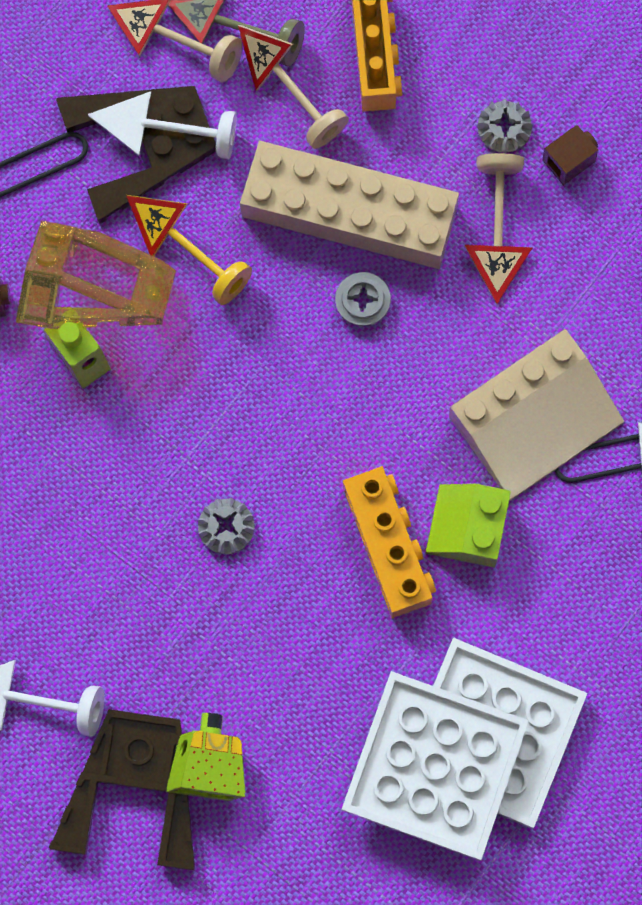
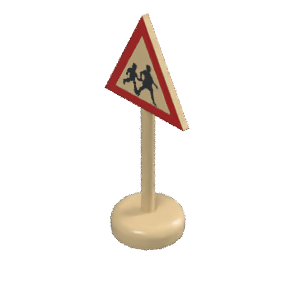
(142, 18)
(263, 58)
(498, 263)

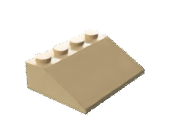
(536, 414)

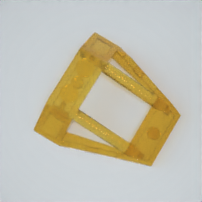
(46, 273)

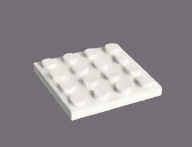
(526, 694)
(435, 765)

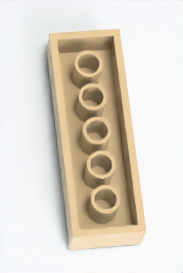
(349, 204)

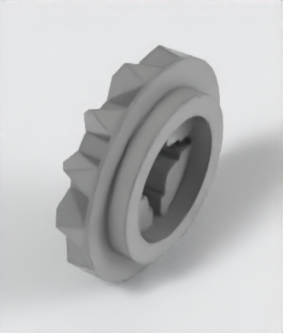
(494, 137)
(376, 291)
(226, 542)

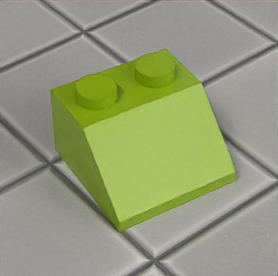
(468, 523)

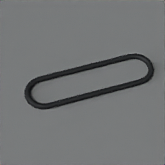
(48, 172)
(603, 473)

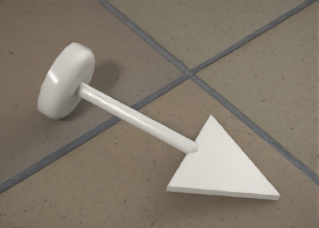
(128, 120)
(88, 710)

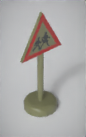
(201, 14)

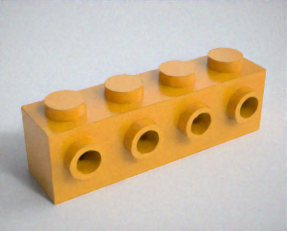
(376, 54)
(388, 542)

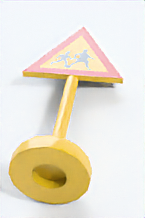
(156, 222)

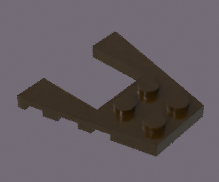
(166, 150)
(137, 754)

